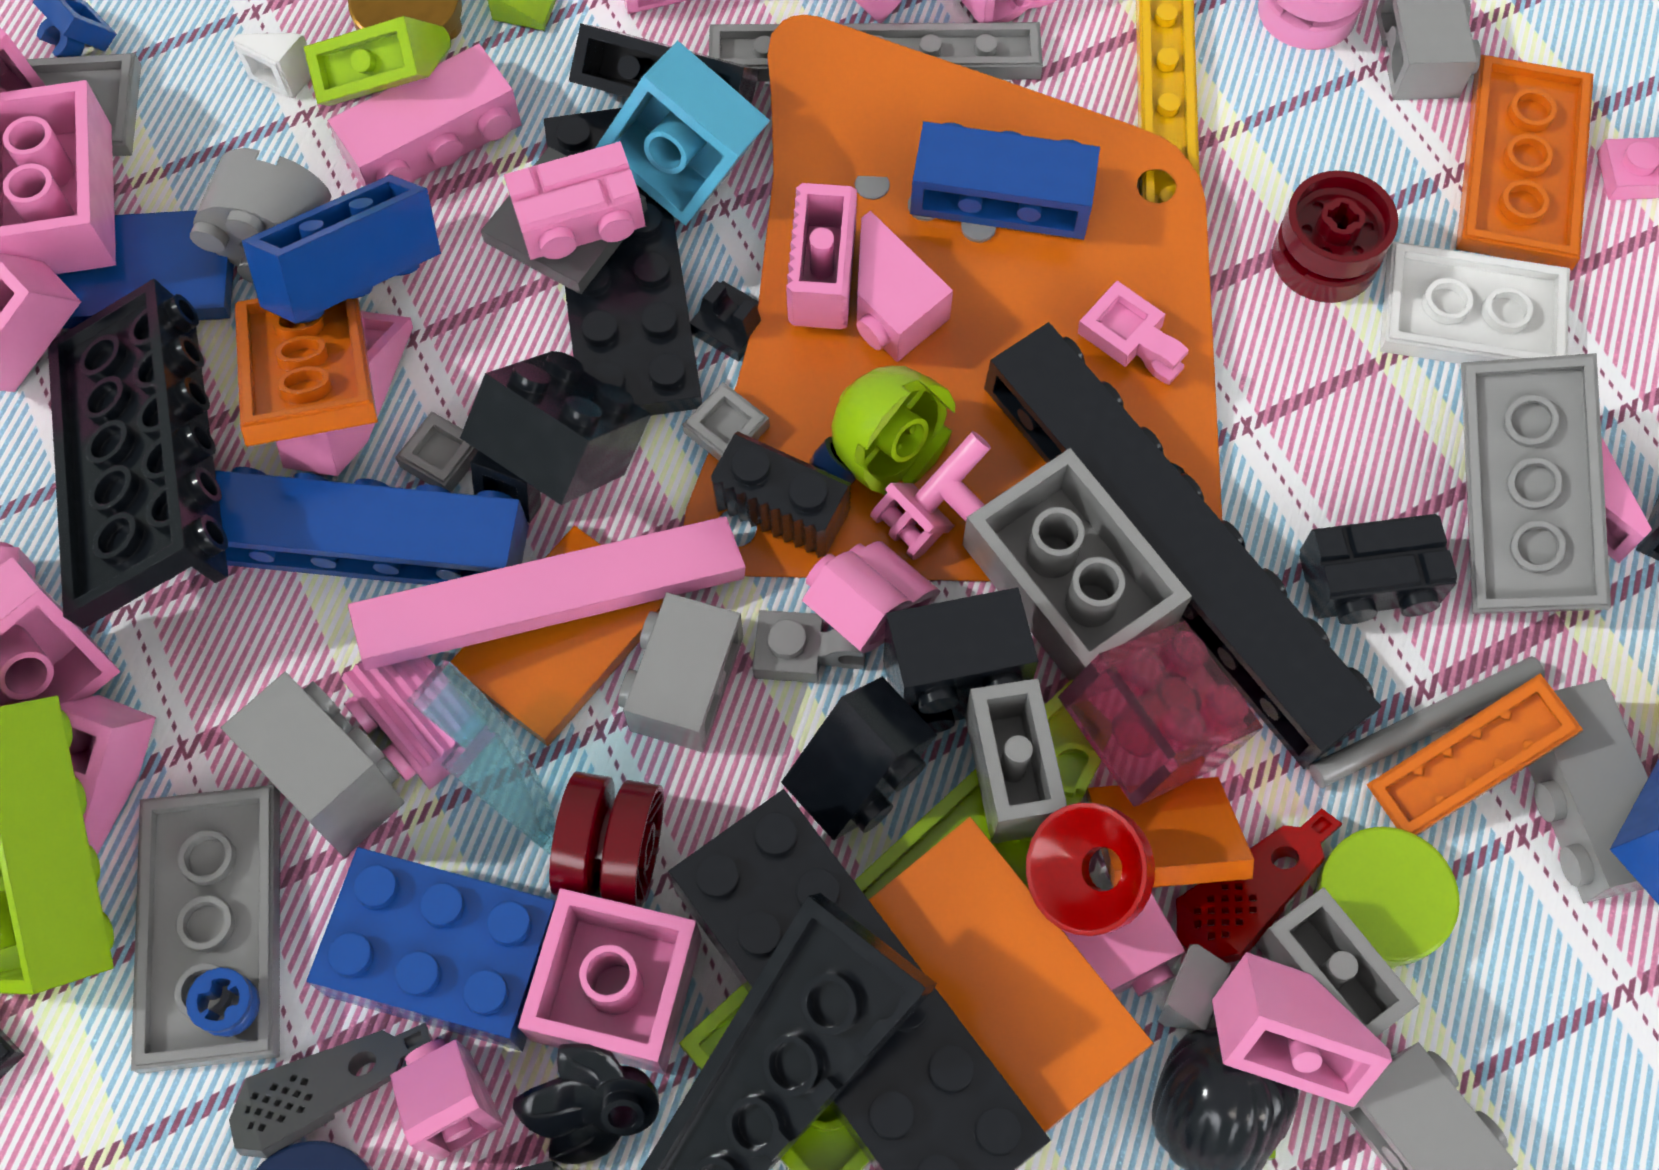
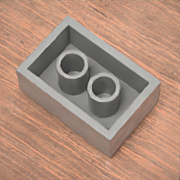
(1077, 564)

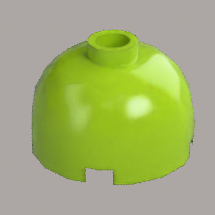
(891, 426)

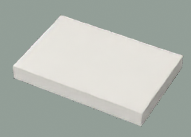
(1472, 306)

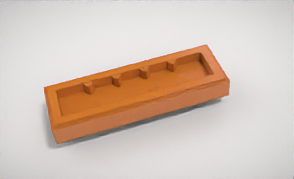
(1475, 756)

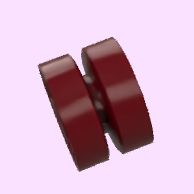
(1334, 236)
(606, 838)

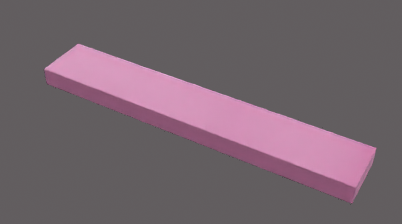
(544, 592)

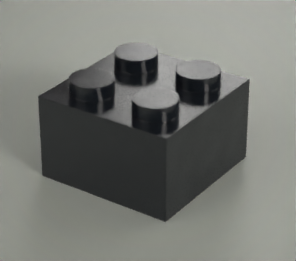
(555, 425)
(956, 646)

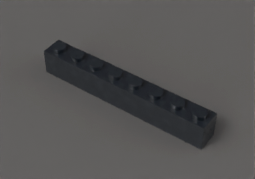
(1236, 607)

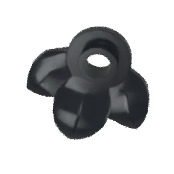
(588, 1104)

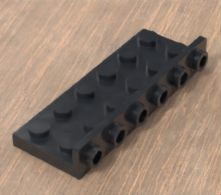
(132, 454)

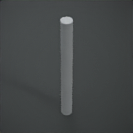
(1423, 723)

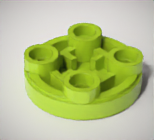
(1393, 891)

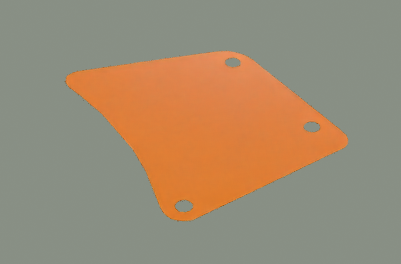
(858, 109)

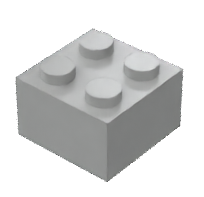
(317, 760)

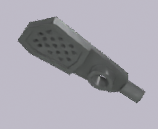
(306, 1093)

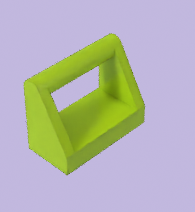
(375, 59)

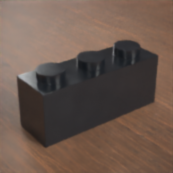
(619, 60)

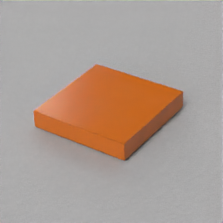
(1189, 833)

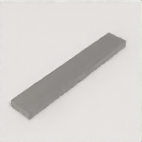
(992, 48)

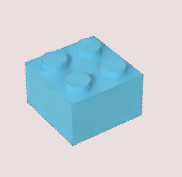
(683, 131)

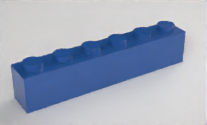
(367, 528)

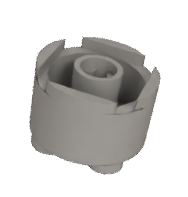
(251, 198)

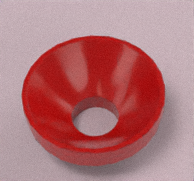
(1060, 869)

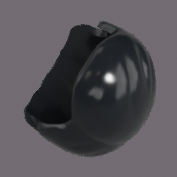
(1216, 1113)

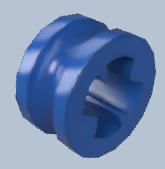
(210, 987)

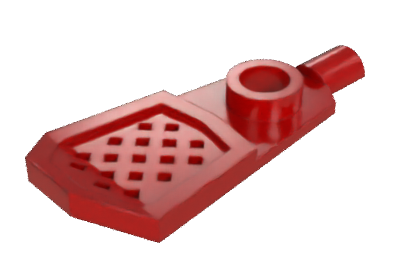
(1269, 887)

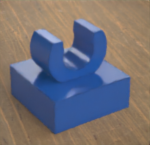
(71, 26)

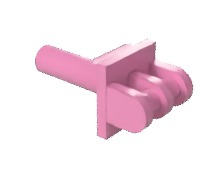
(923, 503)

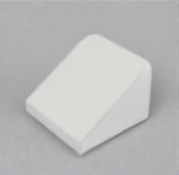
(275, 60)

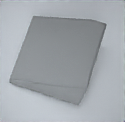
(1194, 987)

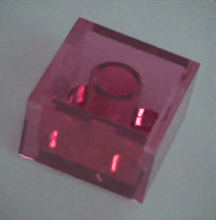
(1159, 712)

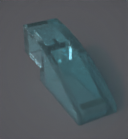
(487, 752)

